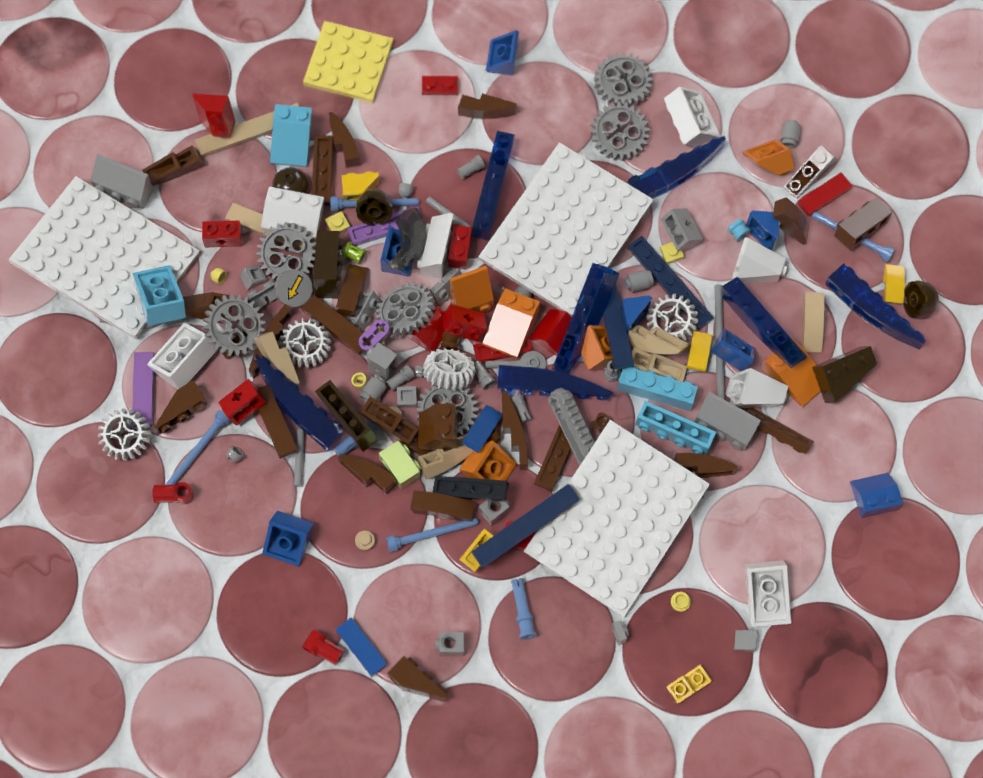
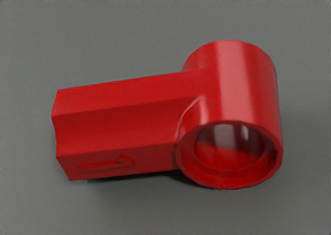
(171, 493)
(319, 645)

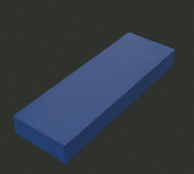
(482, 429)
(361, 647)

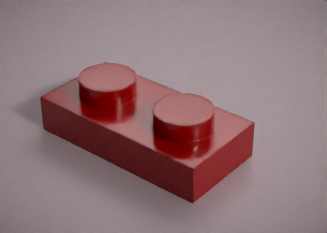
(439, 85)

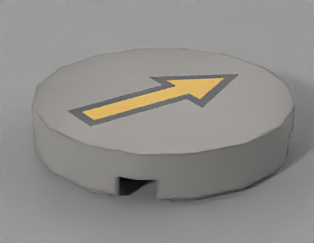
(293, 288)

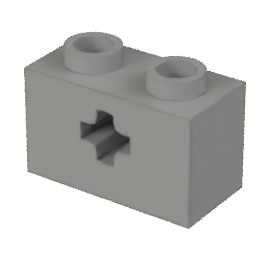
(681, 229)
(382, 361)

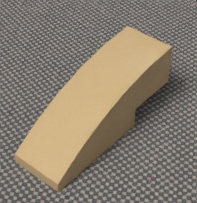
(813, 322)
(655, 341)
(277, 356)
(658, 364)
(443, 459)

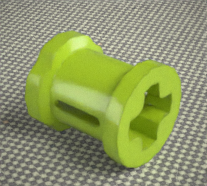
(353, 253)

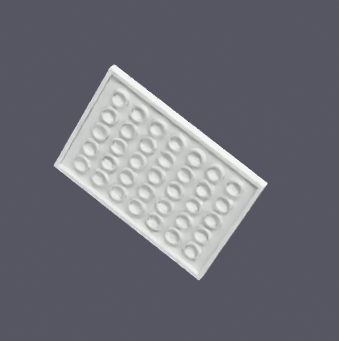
(562, 226)
(92, 248)
(624, 520)

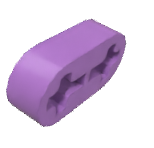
(374, 335)

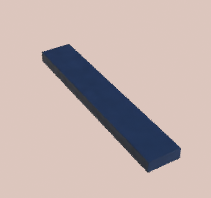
(667, 278)
(617, 333)
(525, 525)

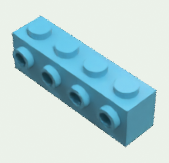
(657, 388)
(675, 428)

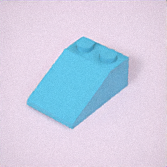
(290, 135)
(159, 295)

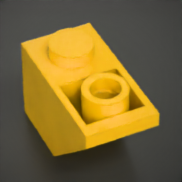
(356, 184)

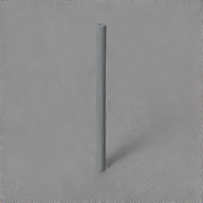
(718, 328)

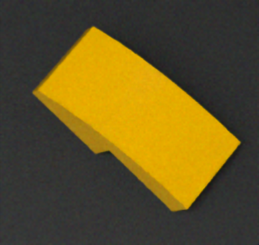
(894, 283)
(699, 351)
(689, 684)

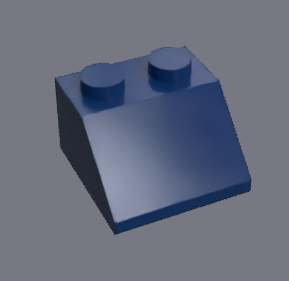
(876, 495)
(287, 538)

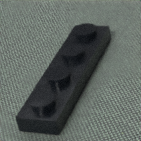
(471, 488)

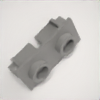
(442, 291)
(258, 297)
(368, 304)

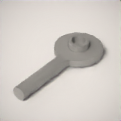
(529, 359)

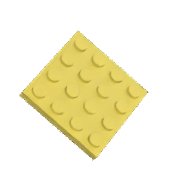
(348, 61)

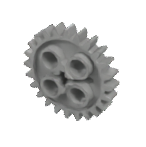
(637, 73)
(610, 118)
(291, 236)
(406, 308)
(223, 338)
(447, 397)

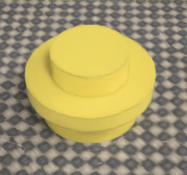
(680, 601)

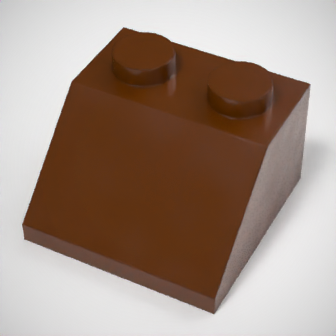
(438, 427)

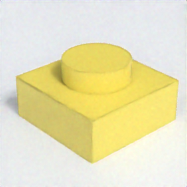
(337, 223)
(670, 253)

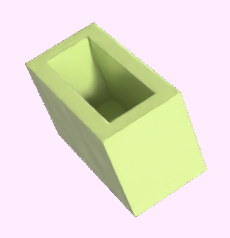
(399, 464)

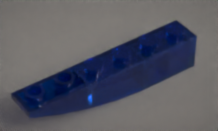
(677, 171)
(493, 186)
(871, 307)
(587, 312)
(761, 322)
(546, 381)
(299, 406)

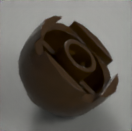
(291, 179)
(374, 207)
(920, 299)

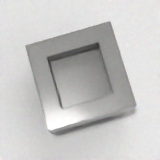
(406, 396)
(620, 632)

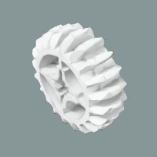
(664, 315)
(312, 342)
(449, 369)
(124, 426)

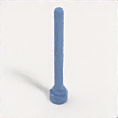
(338, 203)
(885, 252)
(219, 421)
(394, 542)

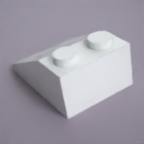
(767, 593)

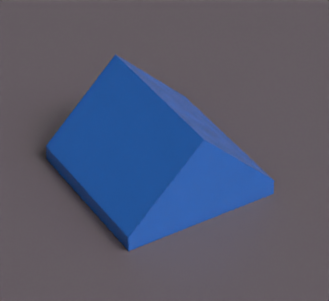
(503, 54)
(764, 228)
(391, 248)
(635, 310)
(733, 350)

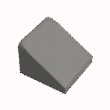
(252, 277)
(745, 640)

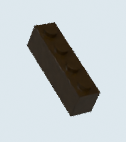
(346, 415)

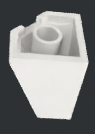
(758, 264)
(755, 389)

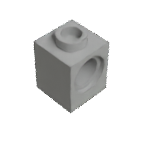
(492, 516)
(457, 637)

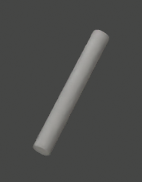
(440, 208)
(299, 458)

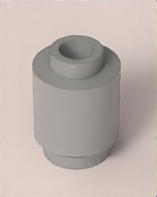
(790, 133)
(638, 280)
(373, 388)

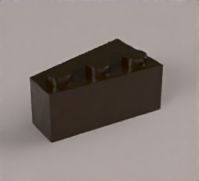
(327, 264)
(843, 372)

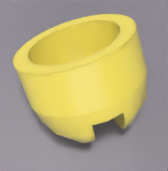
(218, 275)
(360, 377)

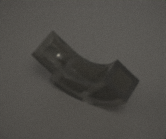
(413, 238)

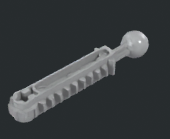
(571, 423)

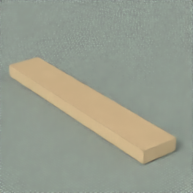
(241, 133)
(252, 221)

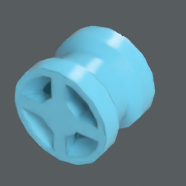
(739, 230)

